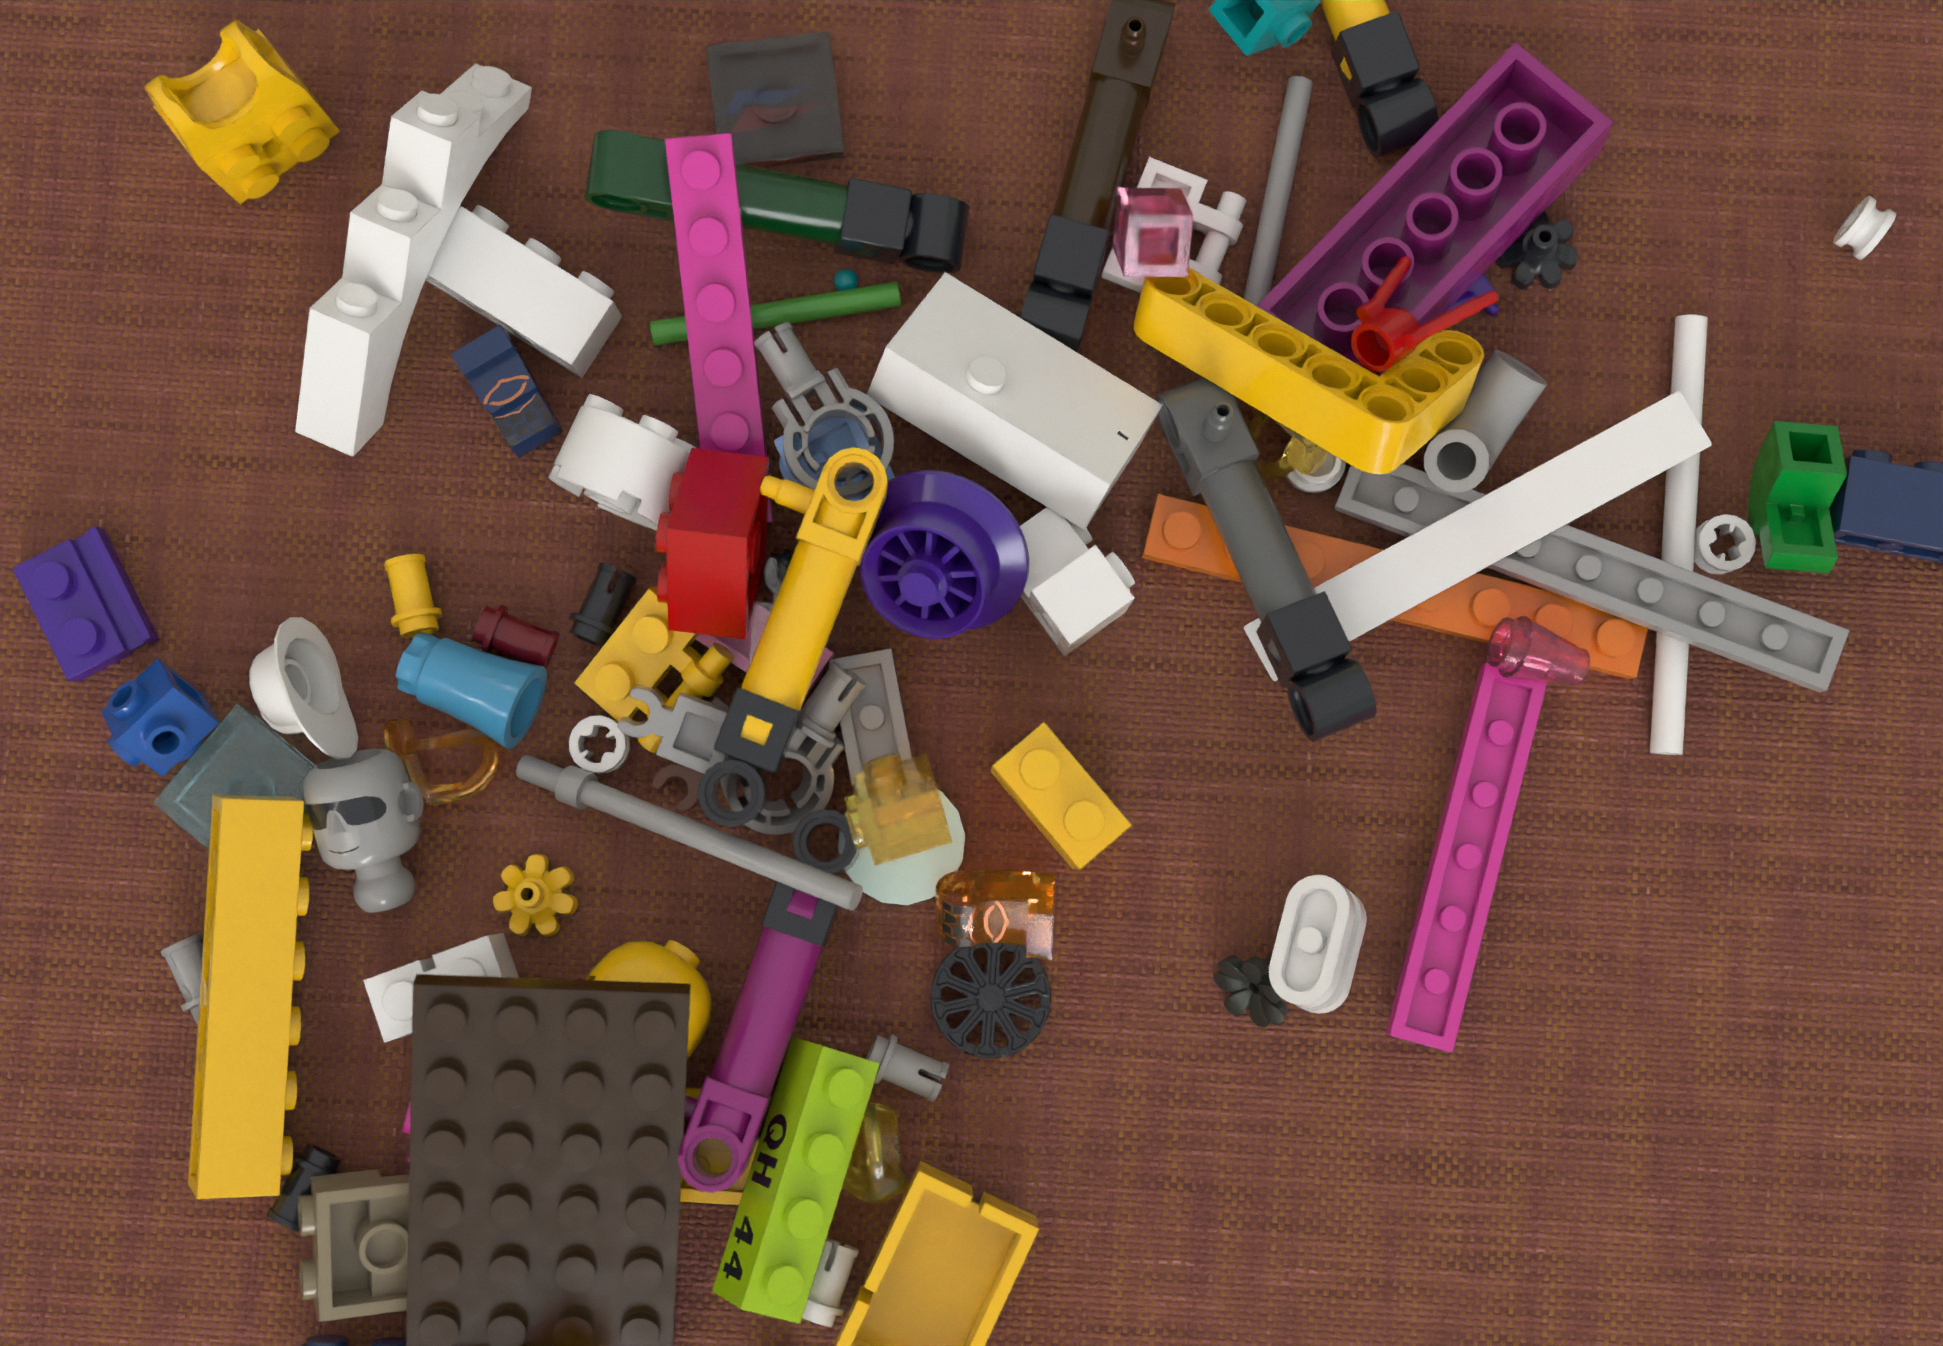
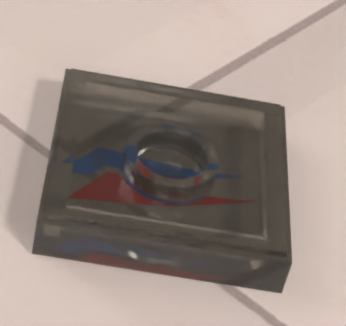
(777, 99)

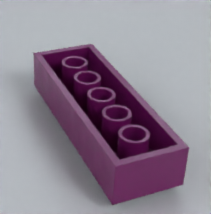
(1448, 202)

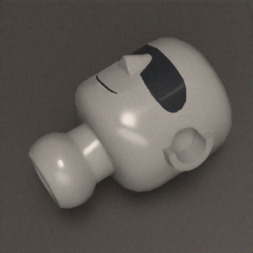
(364, 821)

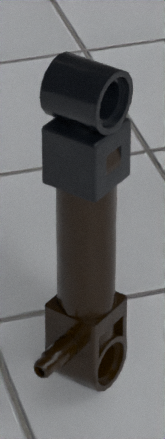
(1096, 167)

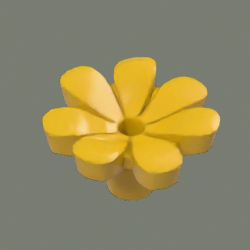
(546, 900)

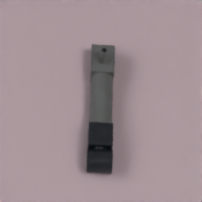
(1296, 622)

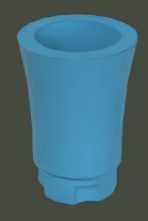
(473, 686)

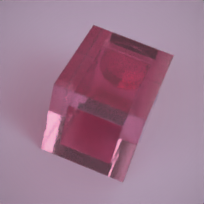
(1152, 232)

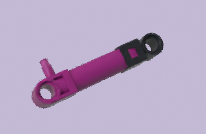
(764, 1017)

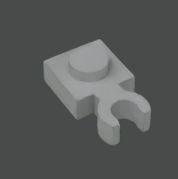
(685, 730)

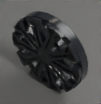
(990, 999)

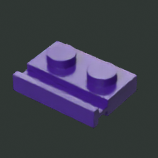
(85, 604)

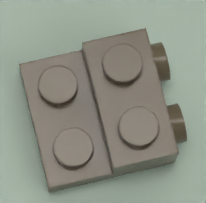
(356, 1244)

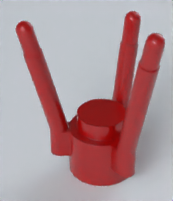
(1394, 333)

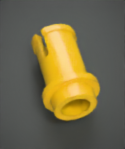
(411, 596)

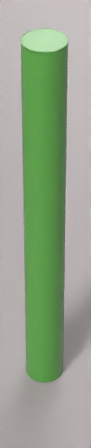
(795, 310)

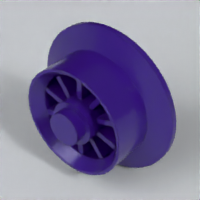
(943, 556)

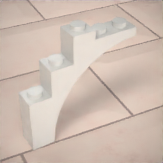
(391, 242)

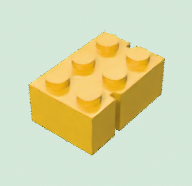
(940, 1267)

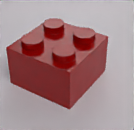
(714, 543)

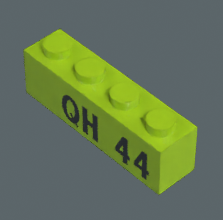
(795, 1180)

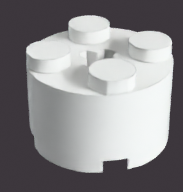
(620, 462)

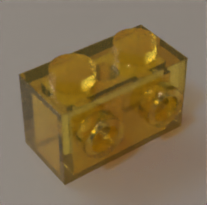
(896, 808)

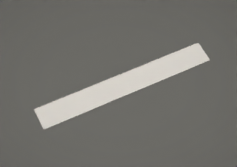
(1510, 518)

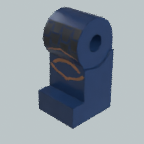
(508, 390)

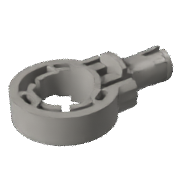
(802, 382)
(814, 747)

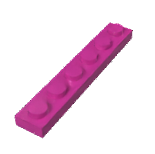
(716, 294)
(1465, 859)

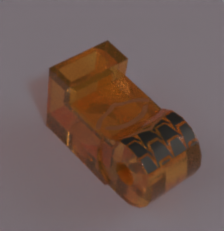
(997, 909)

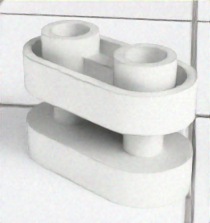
(1317, 944)

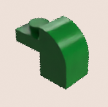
(1792, 494)

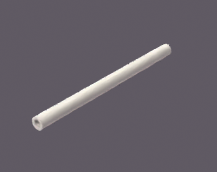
(1679, 539)

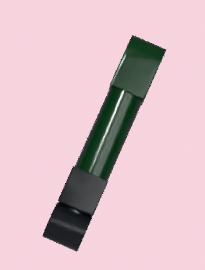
(859, 218)

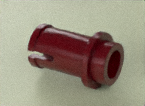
(515, 637)

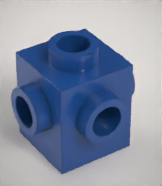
(158, 718)

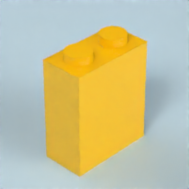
(1059, 797)

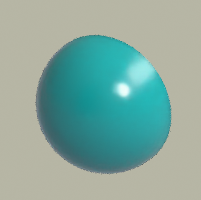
(845, 279)

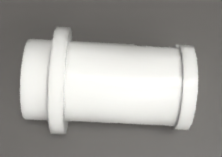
(829, 1283)

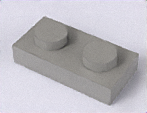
(876, 717)

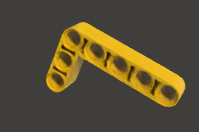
(1303, 383)

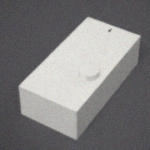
(1013, 399)

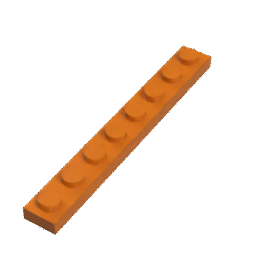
(1187, 538)

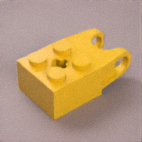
(244, 114)

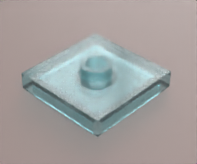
(236, 759)

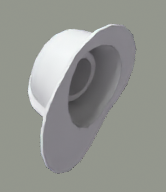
(302, 689)

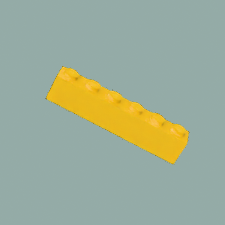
(248, 996)

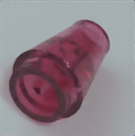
(1535, 653)

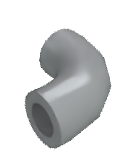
(1473, 440)

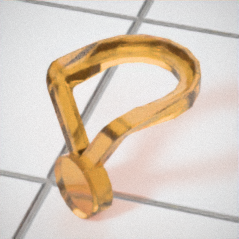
(401, 740)

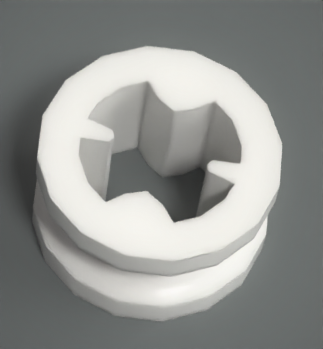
(1864, 227)
(1739, 553)
(589, 728)

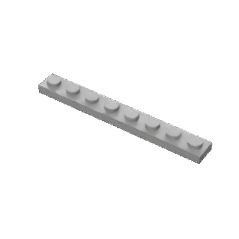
(1621, 582)

